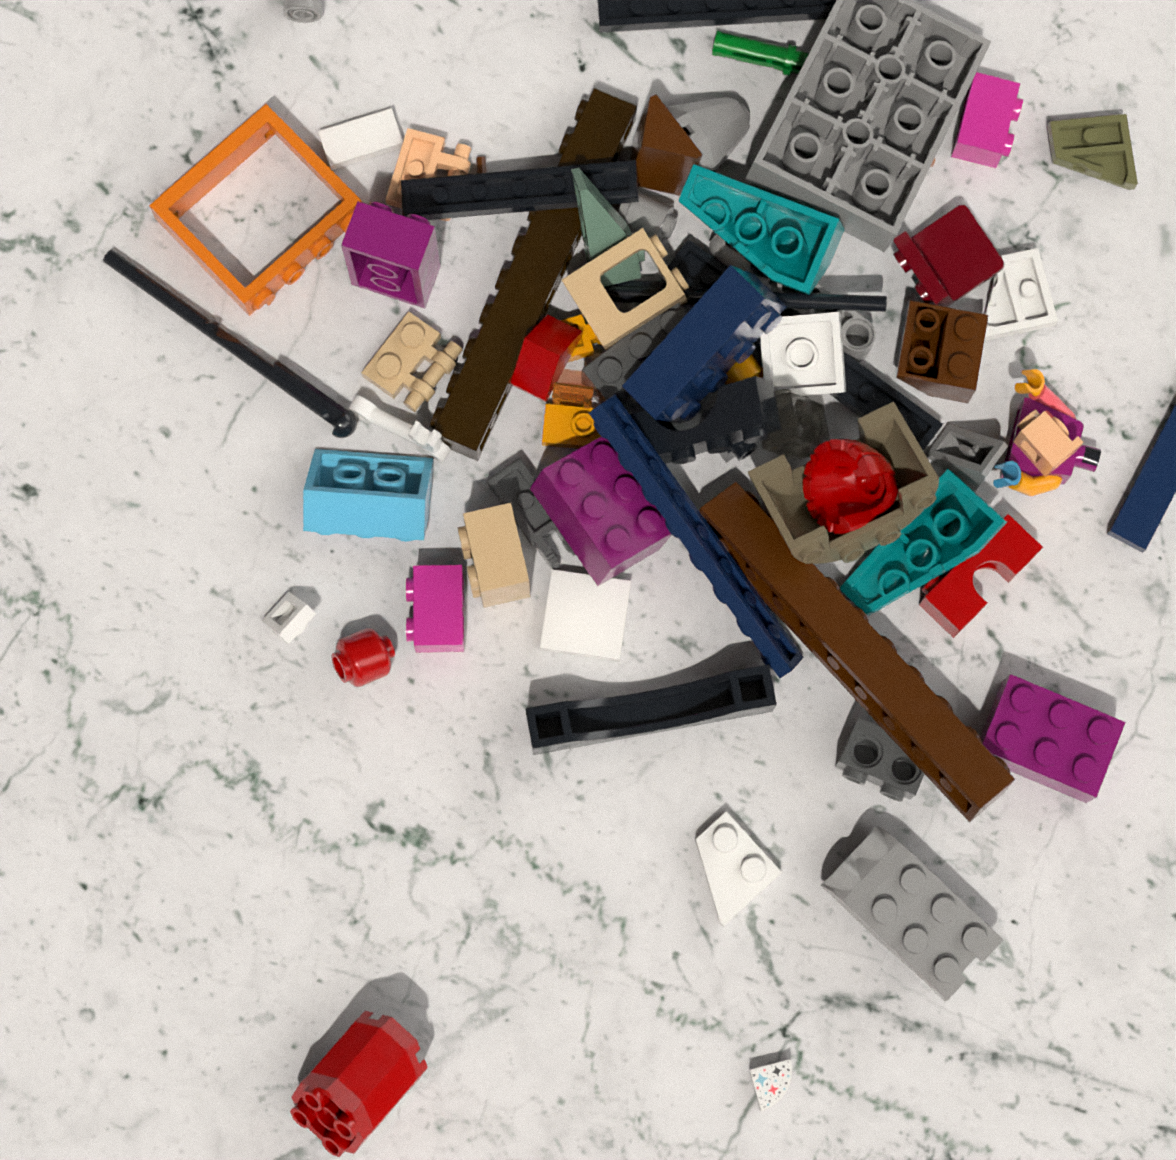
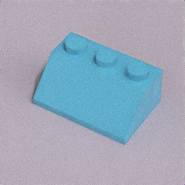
(367, 495)

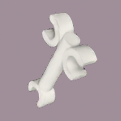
(427, 441)

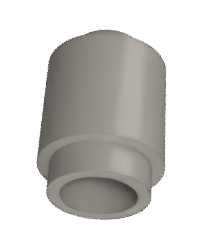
(650, 215)

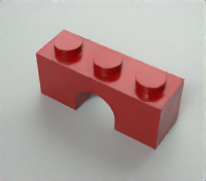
(954, 600)

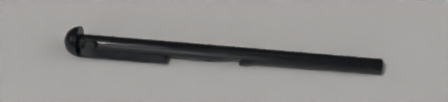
(643, 290)
(341, 419)

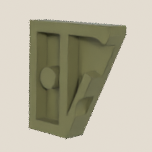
(1095, 148)

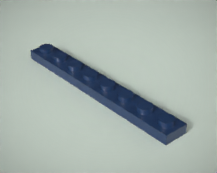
(699, 539)

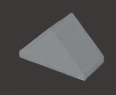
(966, 454)

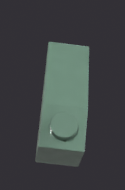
(603, 229)

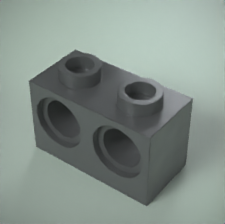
(879, 771)

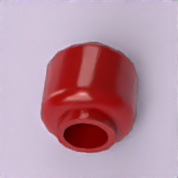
(363, 657)

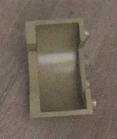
(811, 543)

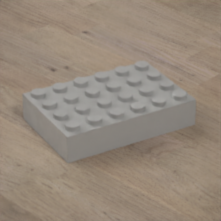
(869, 114)

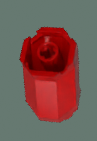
(358, 1083)

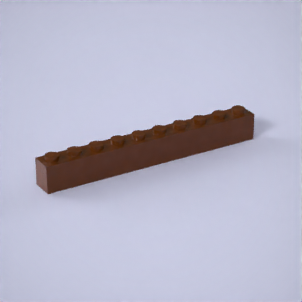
(859, 656)

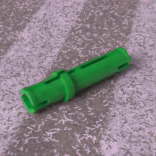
(759, 53)

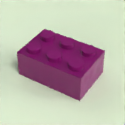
(391, 253)
(600, 510)
(1051, 738)

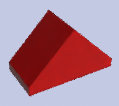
(544, 357)

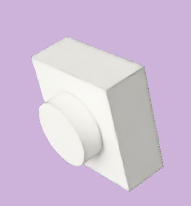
(289, 617)

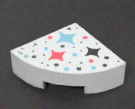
(771, 1082)

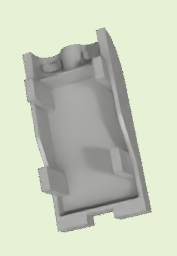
(911, 912)

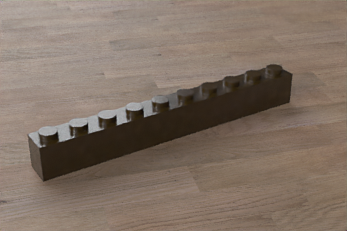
(527, 286)

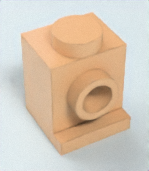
(1045, 441)

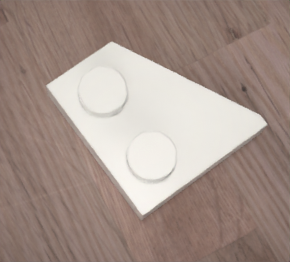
(1019, 297)

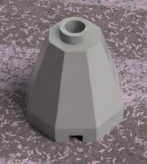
(714, 127)

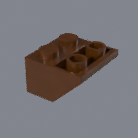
(942, 351)

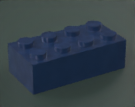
(705, 346)

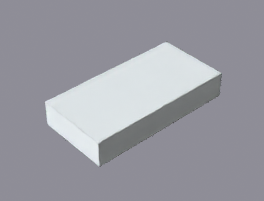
(361, 139)

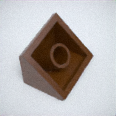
(662, 150)

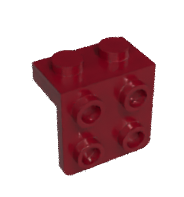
(948, 257)

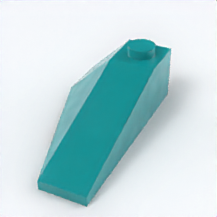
(772, 233)
(933, 543)

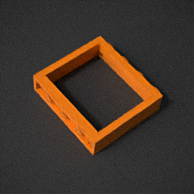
(214, 169)

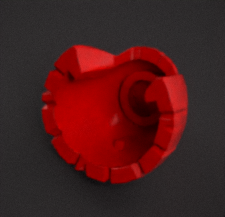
(848, 485)

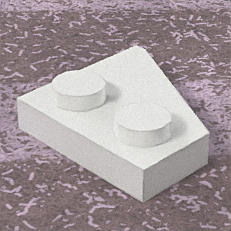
(733, 866)

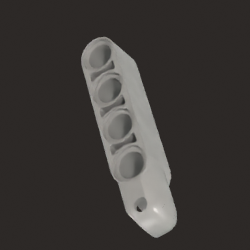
(850, 320)

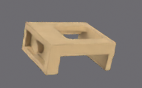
(597, 306)

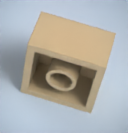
(497, 555)

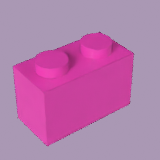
(986, 120)
(437, 608)

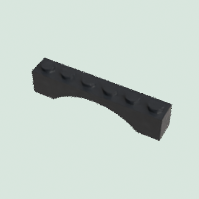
(660, 710)

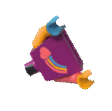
(1017, 469)

